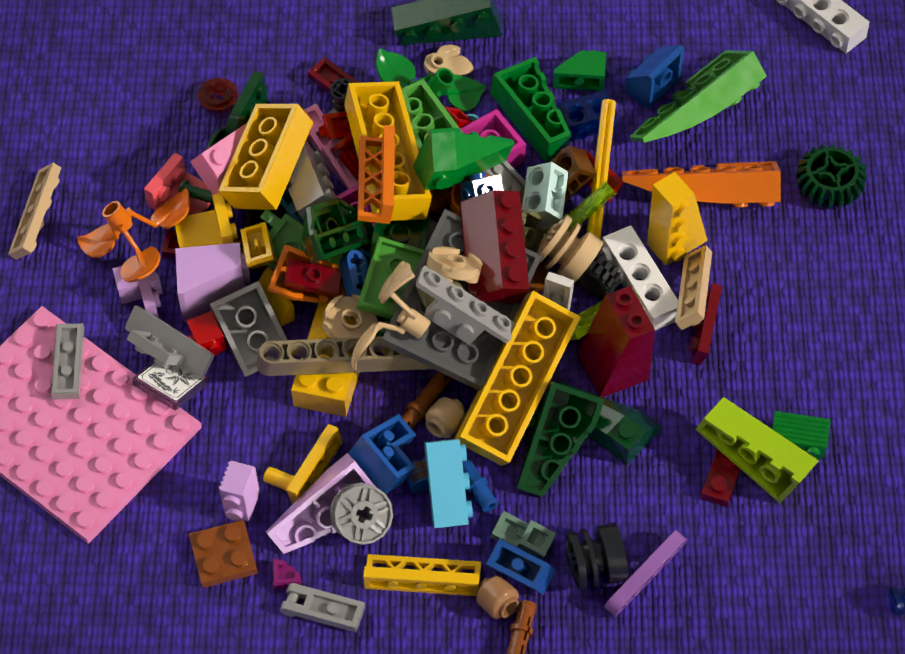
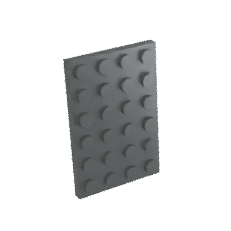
(439, 347)

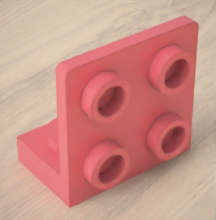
(166, 185)

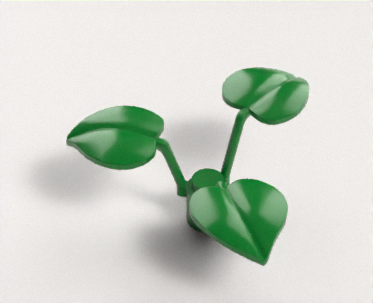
(460, 90)

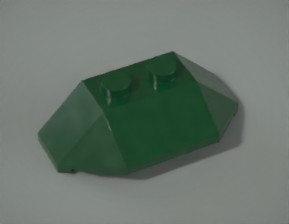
(333, 230)

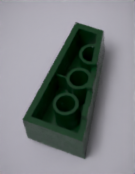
(445, 21)

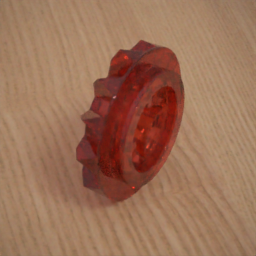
(221, 87)

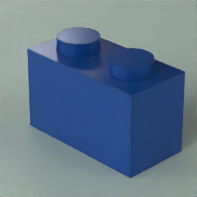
(521, 566)

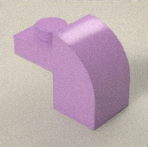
(145, 289)

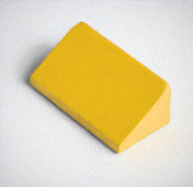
(281, 305)

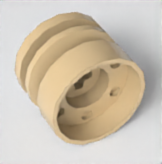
(568, 250)

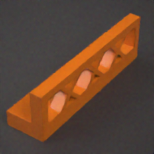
(386, 176)

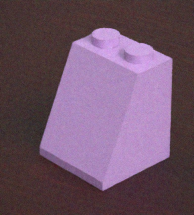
(208, 275)

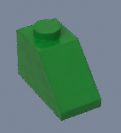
(582, 72)

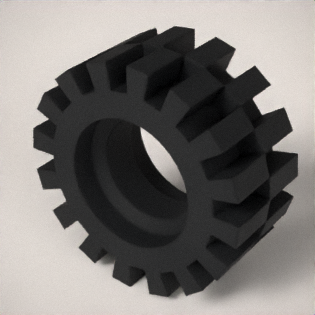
(599, 277)

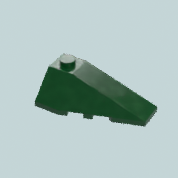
(622, 429)
(557, 432)

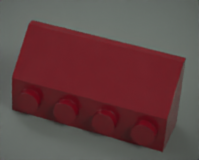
(496, 236)

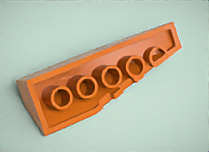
(728, 183)

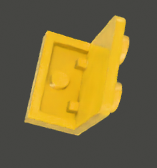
(208, 227)

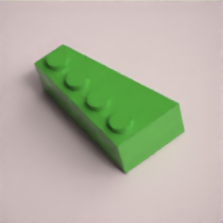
(425, 111)

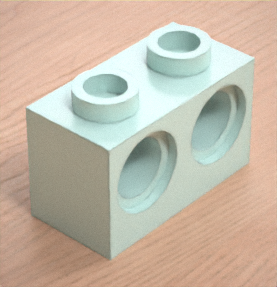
(545, 191)

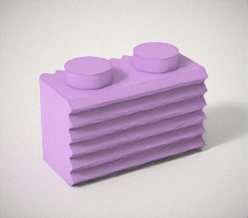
(239, 491)

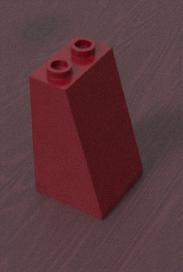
(618, 344)

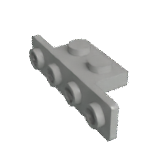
(460, 311)
(166, 343)

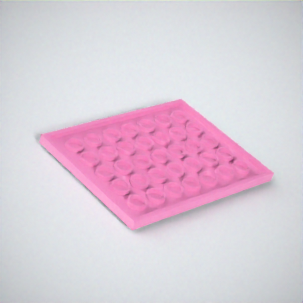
(85, 453)

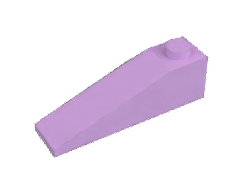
(310, 513)

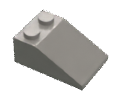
(247, 324)

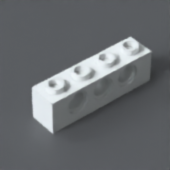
(831, 19)
(627, 244)

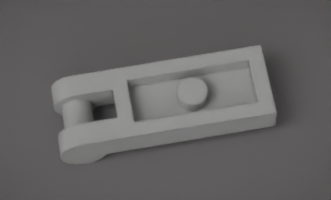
(323, 607)

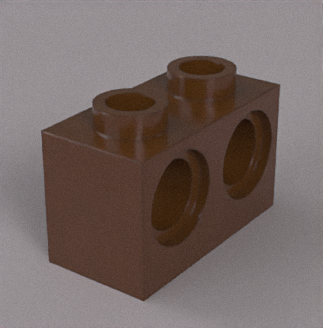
(578, 167)

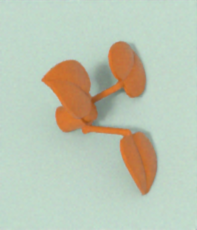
(119, 221)

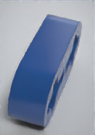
(353, 274)

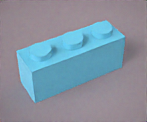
(447, 483)

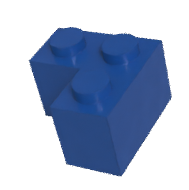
(382, 454)

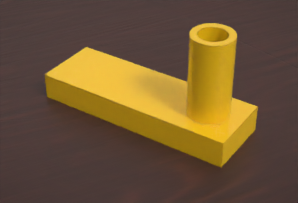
(312, 467)

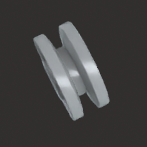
(362, 497)

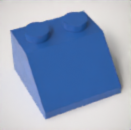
(655, 75)

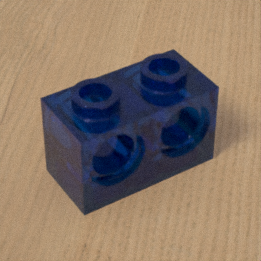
(586, 112)

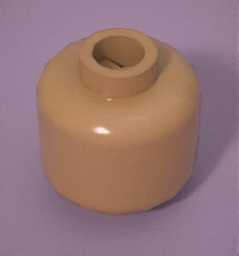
(497, 597)

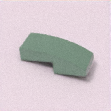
(526, 536)

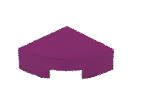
(284, 575)

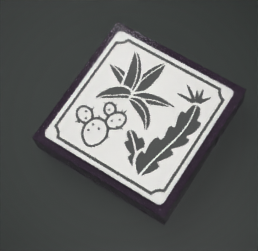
(169, 385)

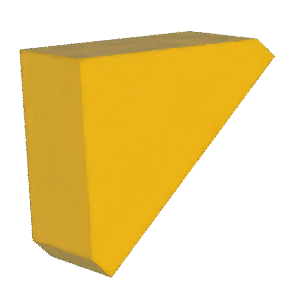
(258, 246)

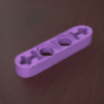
(645, 573)

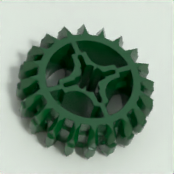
(836, 169)

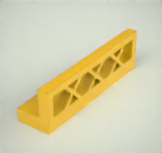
(422, 579)

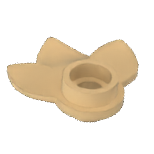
(448, 57)

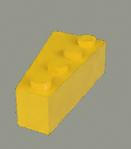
(674, 220)

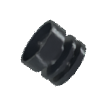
(596, 556)

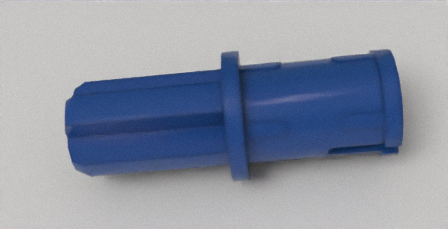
(479, 487)

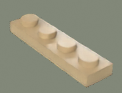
(35, 209)
(694, 287)

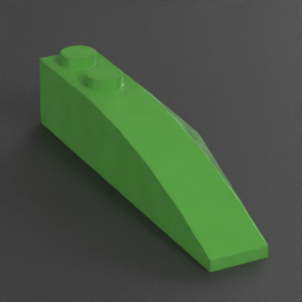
(707, 94)

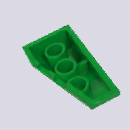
(452, 156)

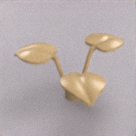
(409, 319)

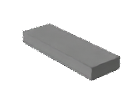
(67, 361)

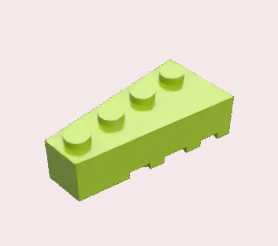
(756, 449)

